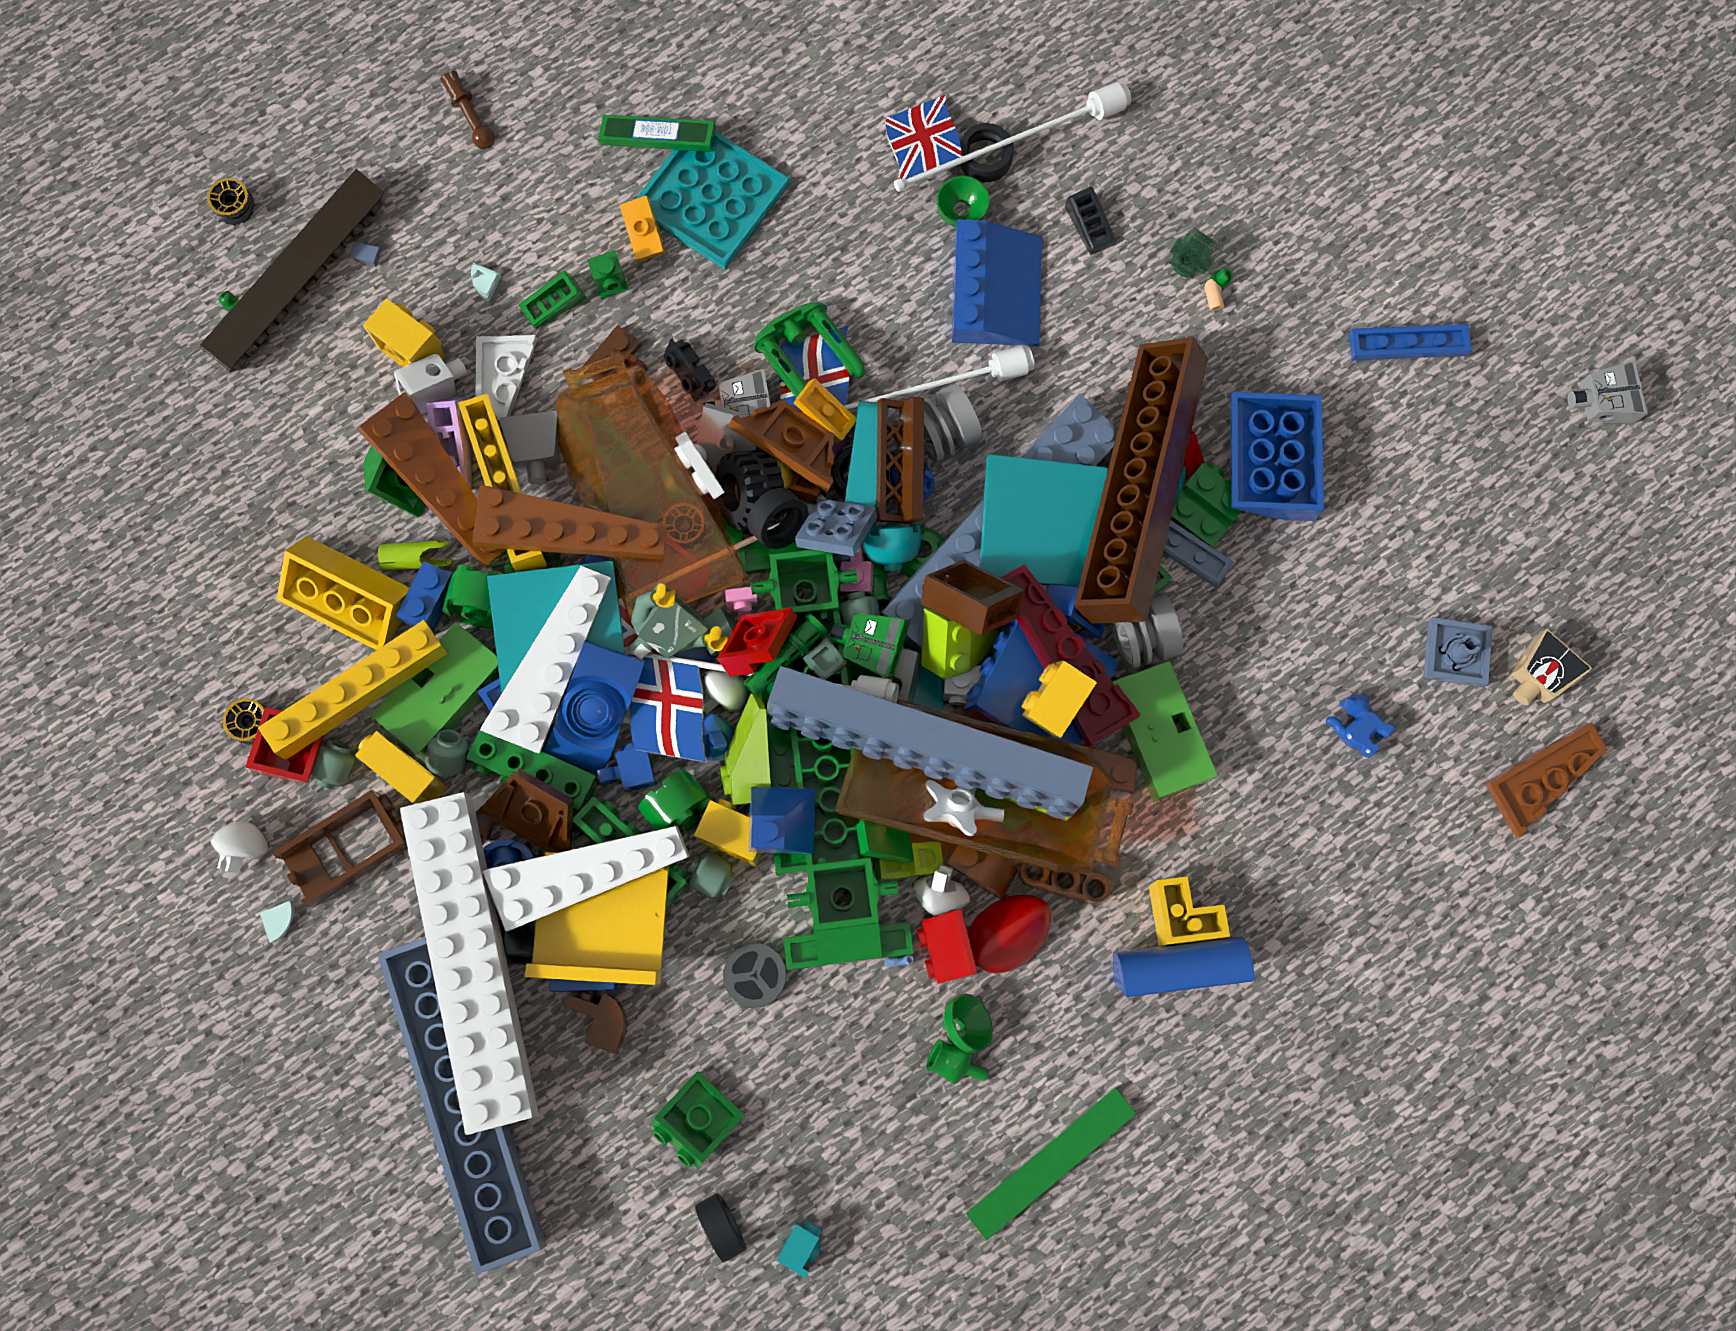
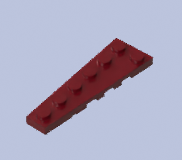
(1054, 641)

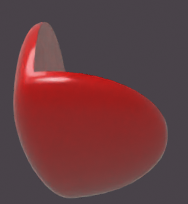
(1009, 933)

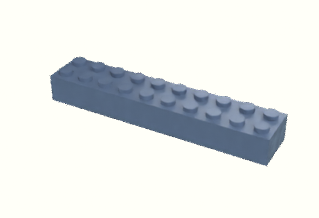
(1073, 437)
(927, 743)
(480, 1166)

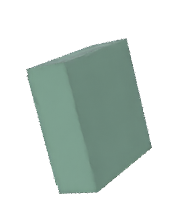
(825, 660)

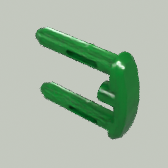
(790, 325)

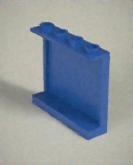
(1011, 676)

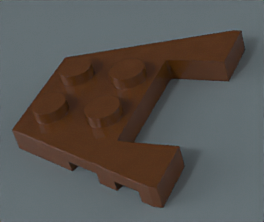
(530, 811)

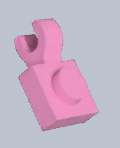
(864, 574)
(741, 600)

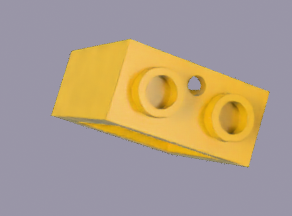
(399, 769)

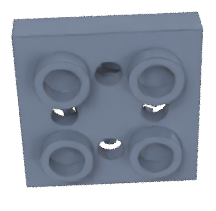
(838, 533)
(1469, 651)

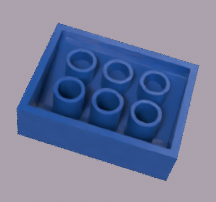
(996, 285)
(1277, 455)

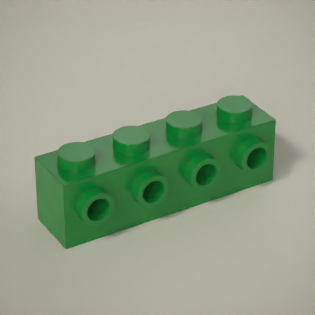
(504, 758)
(603, 826)

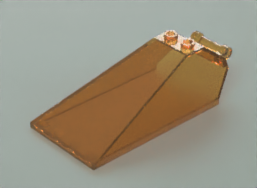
(624, 463)
(899, 797)

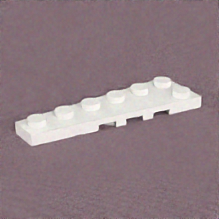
(538, 685)
(556, 881)

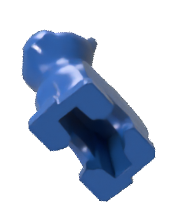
(1366, 724)

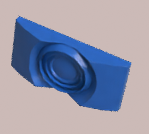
(594, 707)

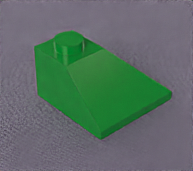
(387, 485)

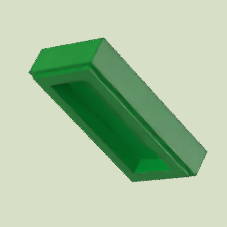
(884, 842)

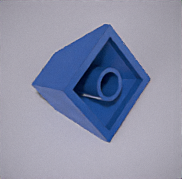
(781, 820)

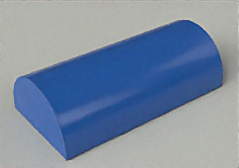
(1183, 966)

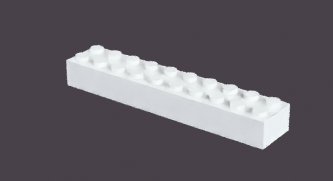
(468, 964)

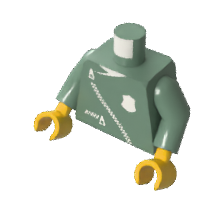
(670, 625)

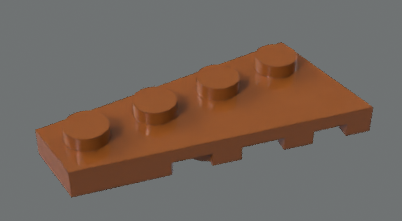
(1544, 776)

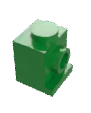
(608, 274)

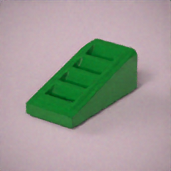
(567, 302)

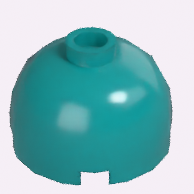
(892, 544)

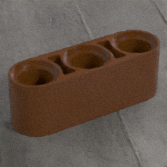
(1078, 889)

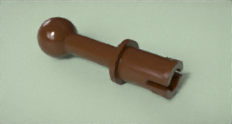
(482, 135)

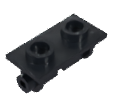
(681, 358)

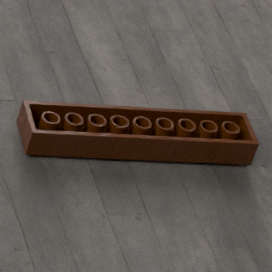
(1142, 483)

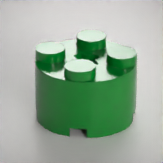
(470, 597)
(675, 803)

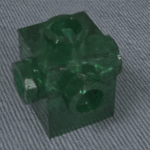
(1192, 254)

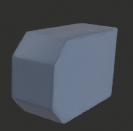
(365, 253)

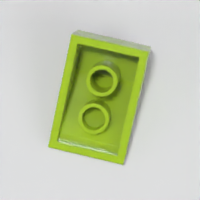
(952, 648)
(747, 754)

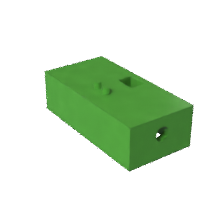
(420, 713)
(1166, 758)

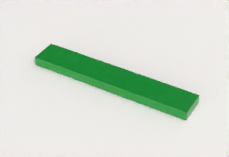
(1050, 1163)

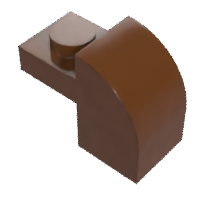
(987, 870)
(609, 1020)

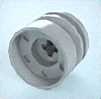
(949, 421)
(1159, 634)

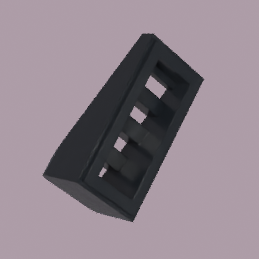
(1083, 197)

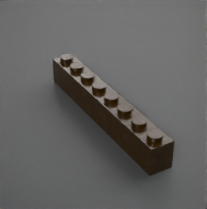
(292, 271)

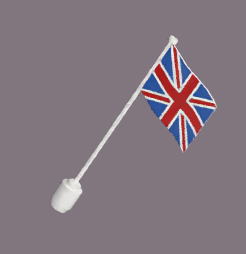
(929, 143)

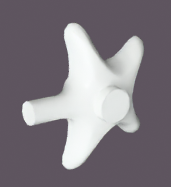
(959, 808)

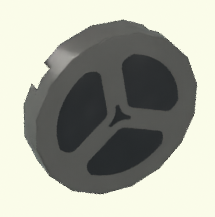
(754, 975)

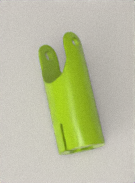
(409, 555)

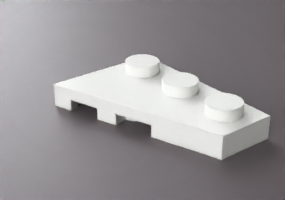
(501, 368)

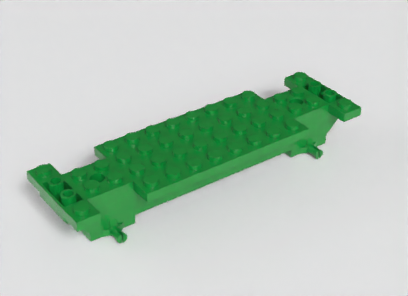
(806, 763)

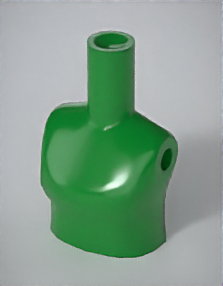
(953, 1063)

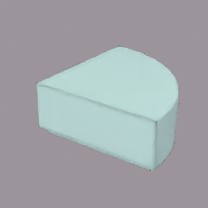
(484, 280)
(278, 920)

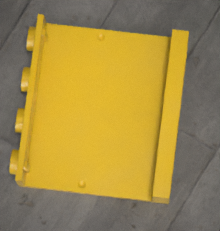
(606, 936)

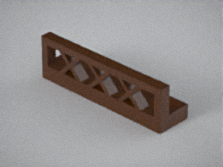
(910, 460)

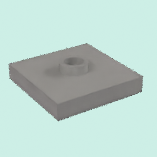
(716, 435)

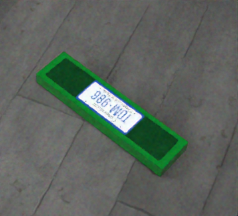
(657, 133)

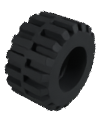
(744, 479)

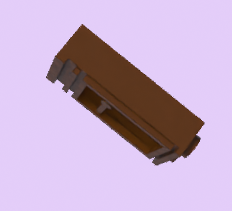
(307, 868)

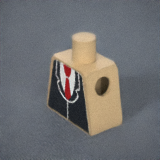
(1547, 669)

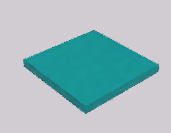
(714, 197)
(1039, 517)
(525, 601)

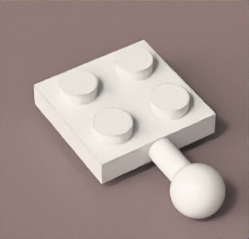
(695, 456)

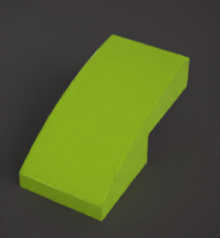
(926, 861)

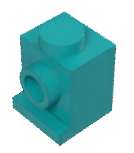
(801, 1247)

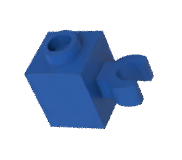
(633, 770)

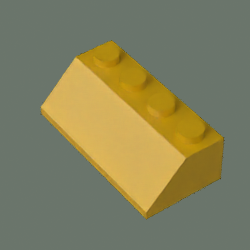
(341, 592)

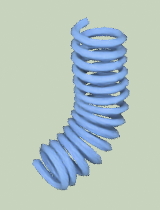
(898, 961)

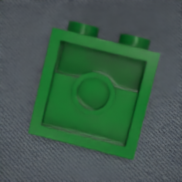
(1205, 505)
(696, 1121)

